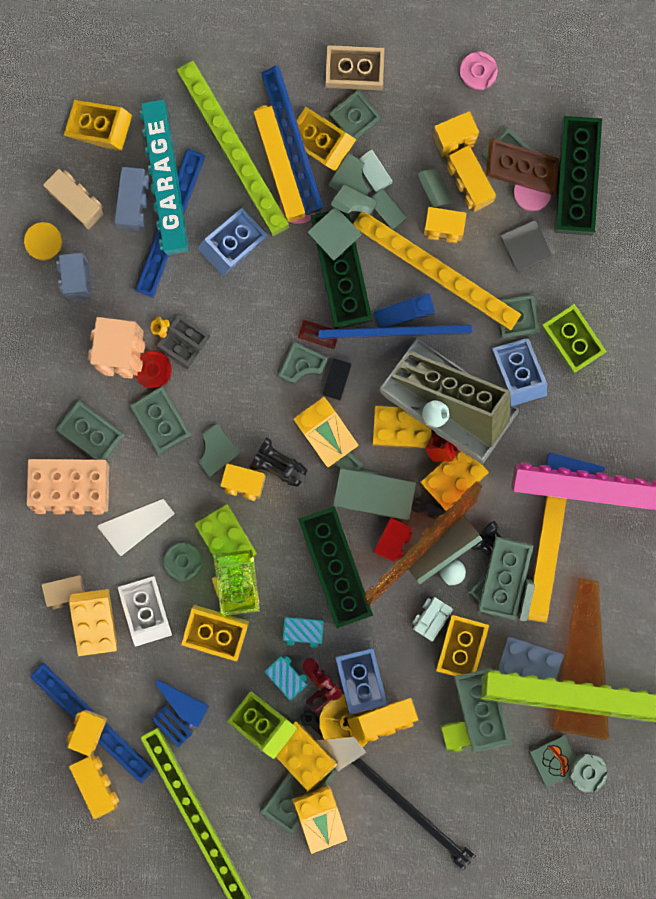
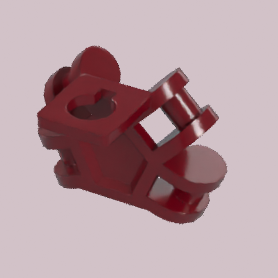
(323, 682)

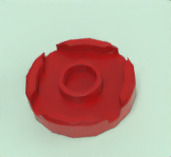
(158, 370)

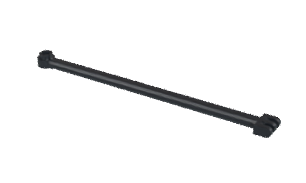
(402, 802)

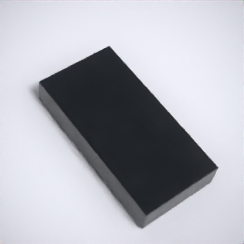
(337, 379)

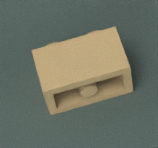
(59, 591)

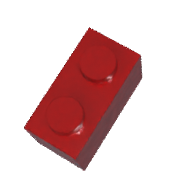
(393, 540)

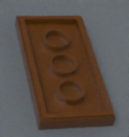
(522, 166)

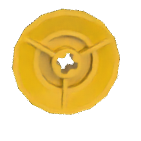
(333, 717)

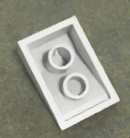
(144, 611)

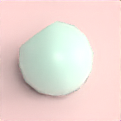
(435, 413)
(453, 572)

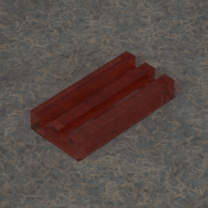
(318, 326)

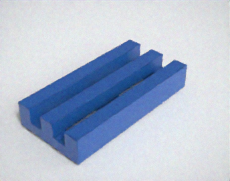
(160, 725)

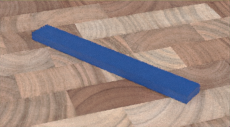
(292, 140)
(158, 258)
(394, 332)
(109, 739)

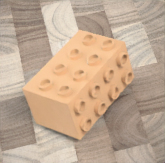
(117, 347)
(68, 486)

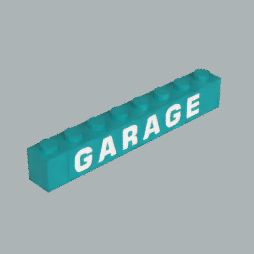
(165, 177)

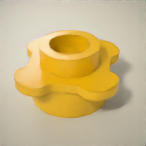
(159, 327)

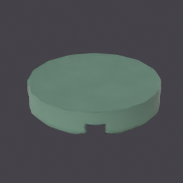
(182, 561)
(588, 772)

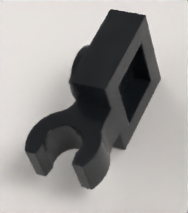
(433, 511)

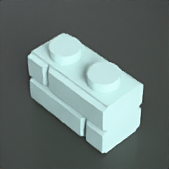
(432, 618)

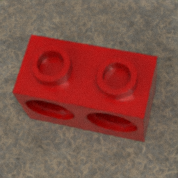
(440, 449)

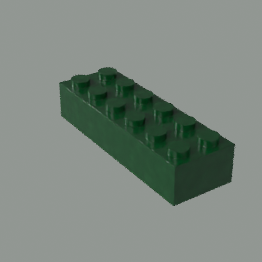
(578, 175)
(344, 284)
(335, 567)

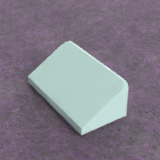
(375, 172)

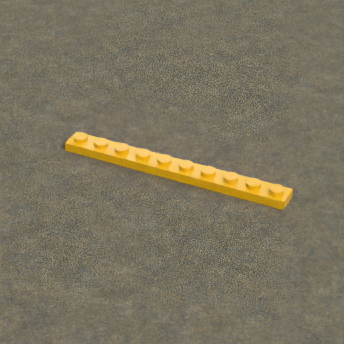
(437, 270)

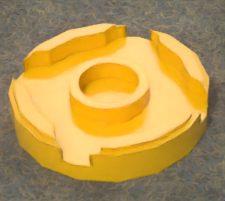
(43, 241)

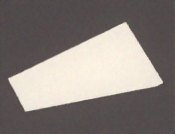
(134, 526)
(342, 750)

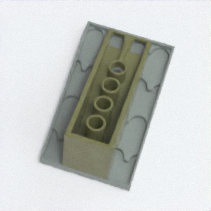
(476, 408)

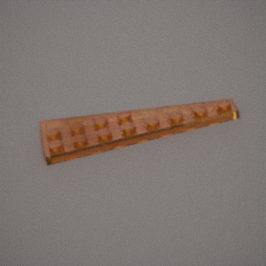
(429, 538)
(584, 661)

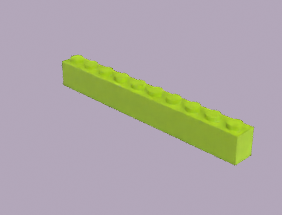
(233, 148)
(568, 696)
(195, 815)

